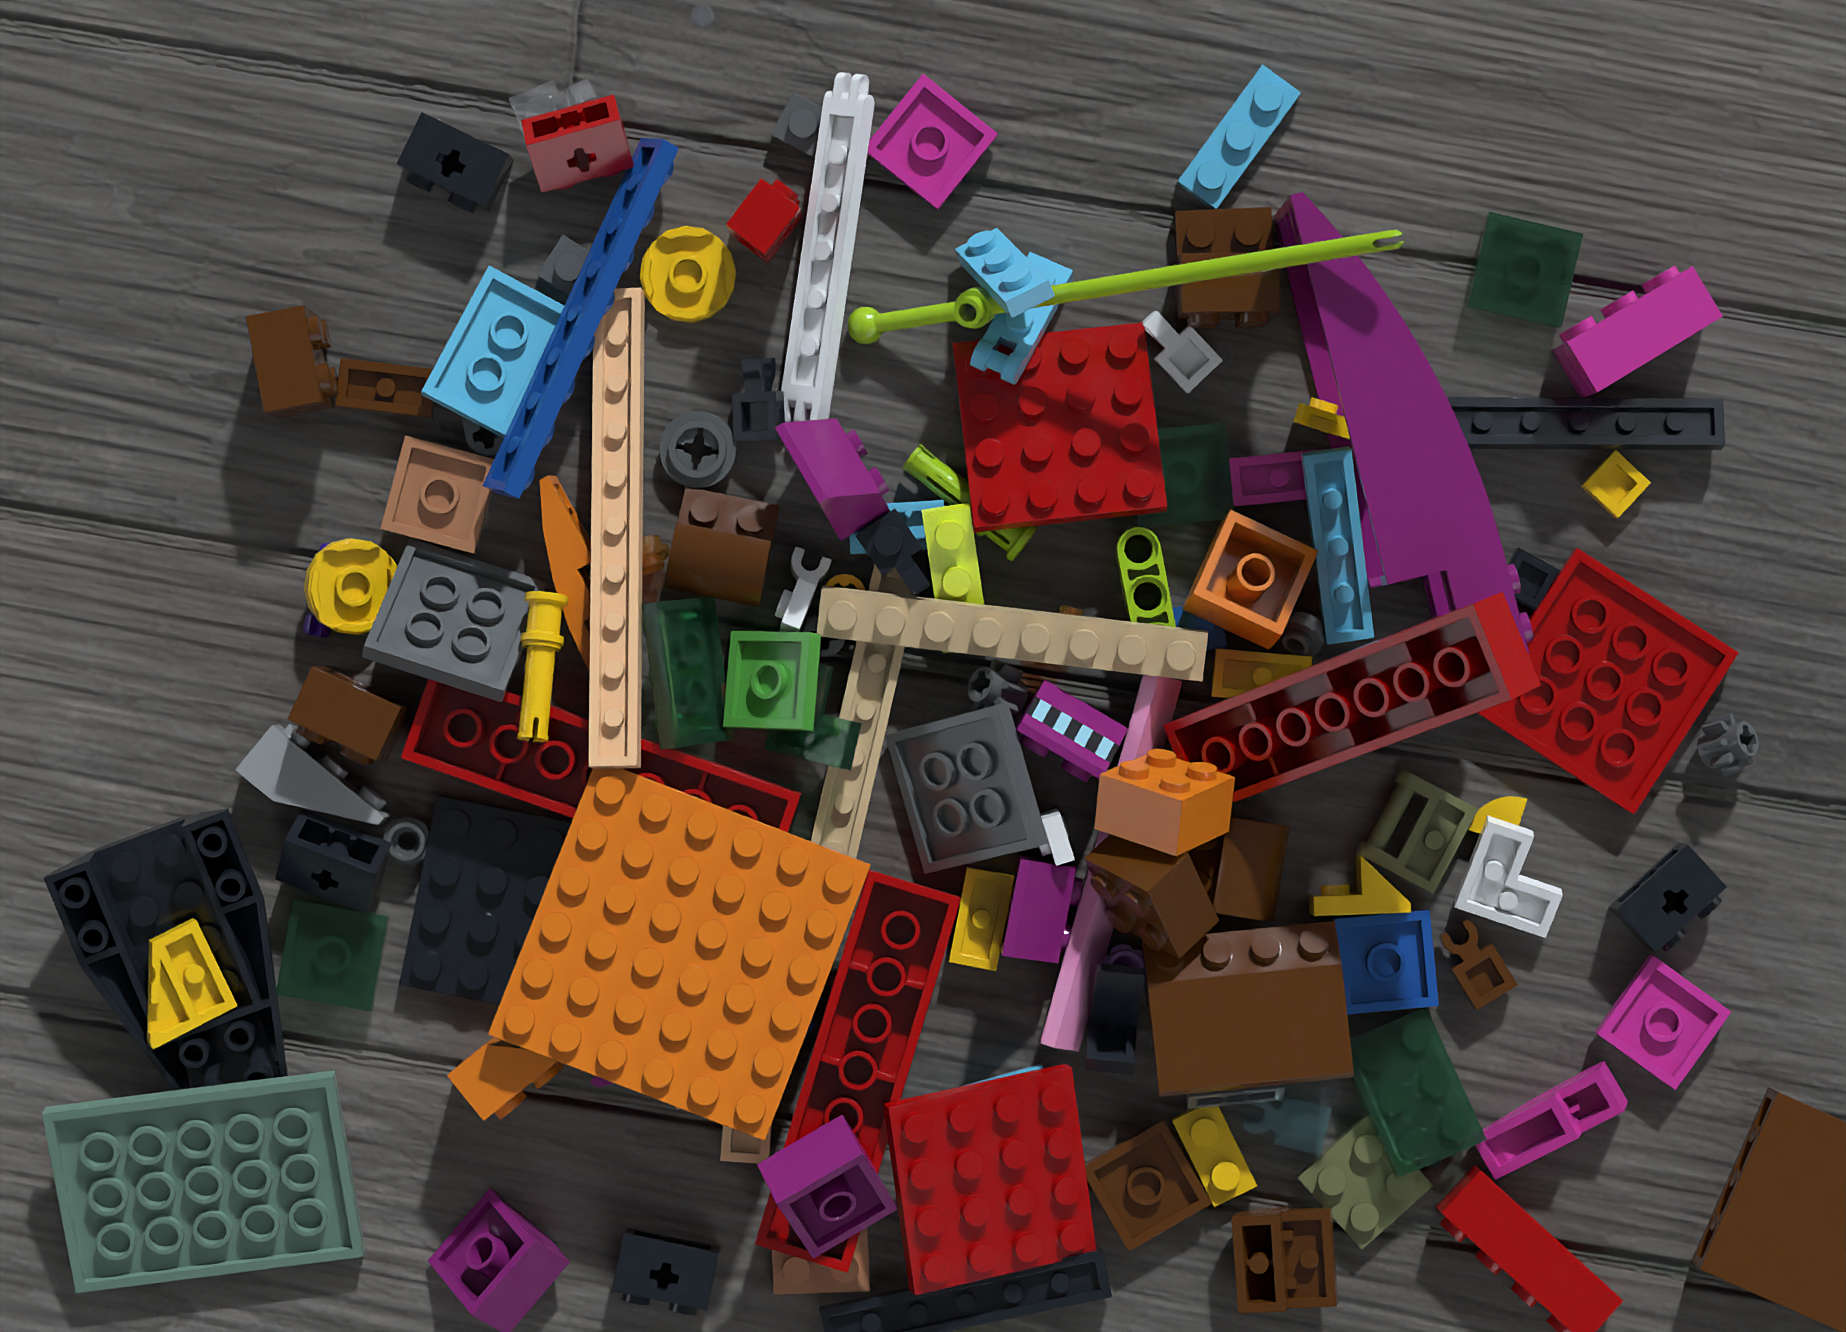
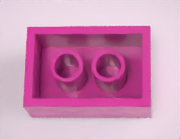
(1635, 330)

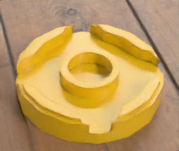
(688, 274)
(348, 584)

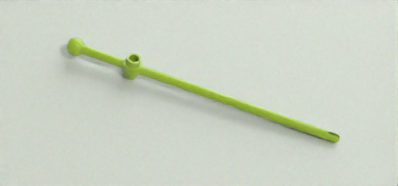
(977, 308)

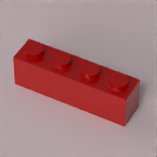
(1528, 1253)

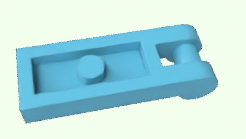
(1020, 332)

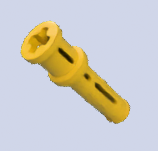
(541, 641)

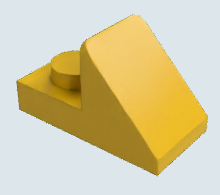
(1373, 895)

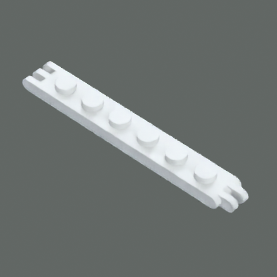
(827, 248)

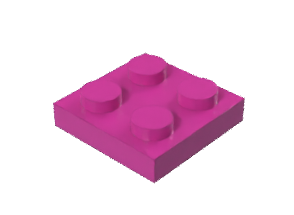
(930, 142)
(1662, 1022)

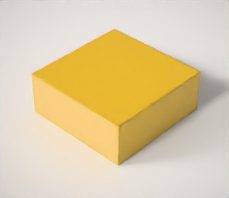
(1615, 484)

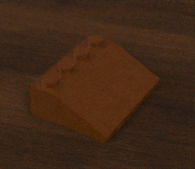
(1249, 1010)

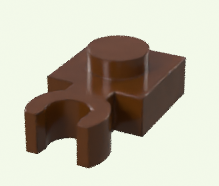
(1480, 971)

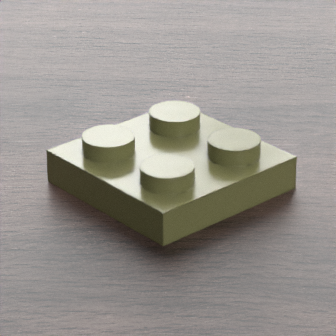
(1360, 1183)

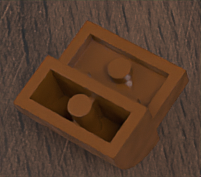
(721, 546)
(1243, 868)
(1284, 1259)

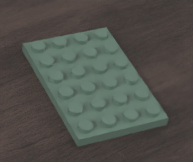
(204, 1181)

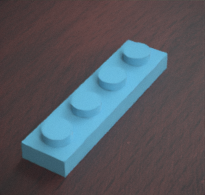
(1339, 542)

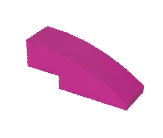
(1551, 1120)

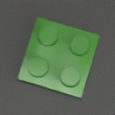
(772, 680)

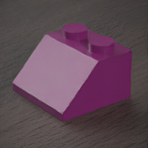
(836, 473)
(1040, 910)
(826, 1186)
(498, 1262)

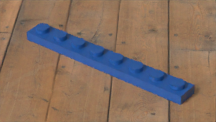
(575, 329)

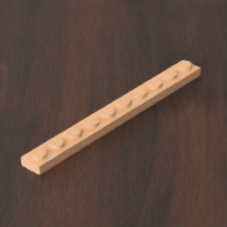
(617, 534)

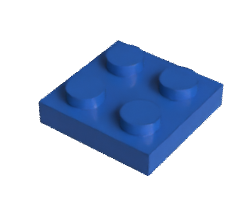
(1387, 961)

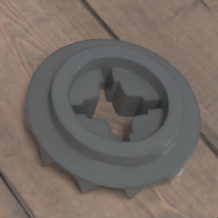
(684, 431)

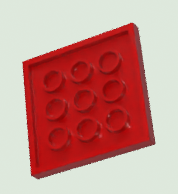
(1067, 437)
(1615, 681)
(989, 1178)

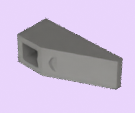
(296, 776)

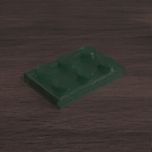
(686, 671)
(1413, 1093)

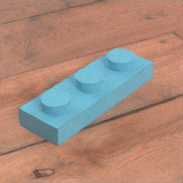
(1238, 137)
(1004, 272)

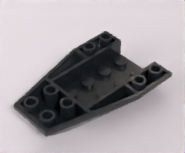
(151, 884)

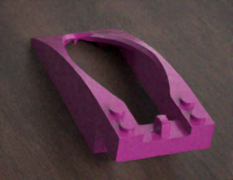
(1411, 462)

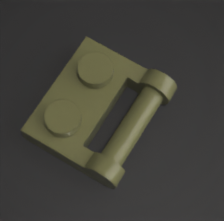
(1431, 838)

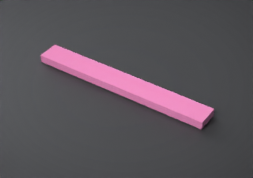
(1091, 927)

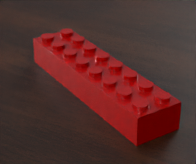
(1361, 699)
(479, 744)
(868, 1031)

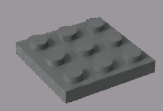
(452, 620)
(966, 788)

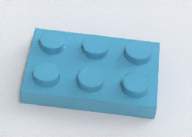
(493, 351)

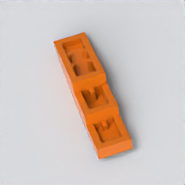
(569, 557)

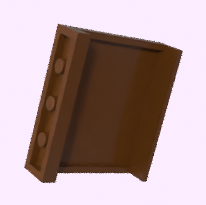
(1785, 1212)

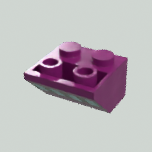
(1070, 730)

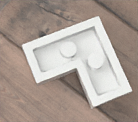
(1496, 889)

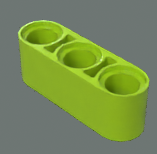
(1151, 572)

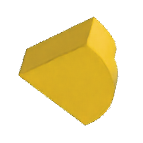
(1503, 808)

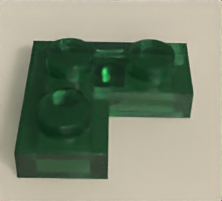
(830, 742)

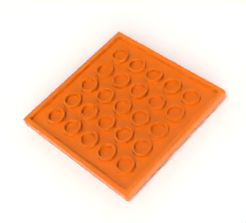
(680, 950)

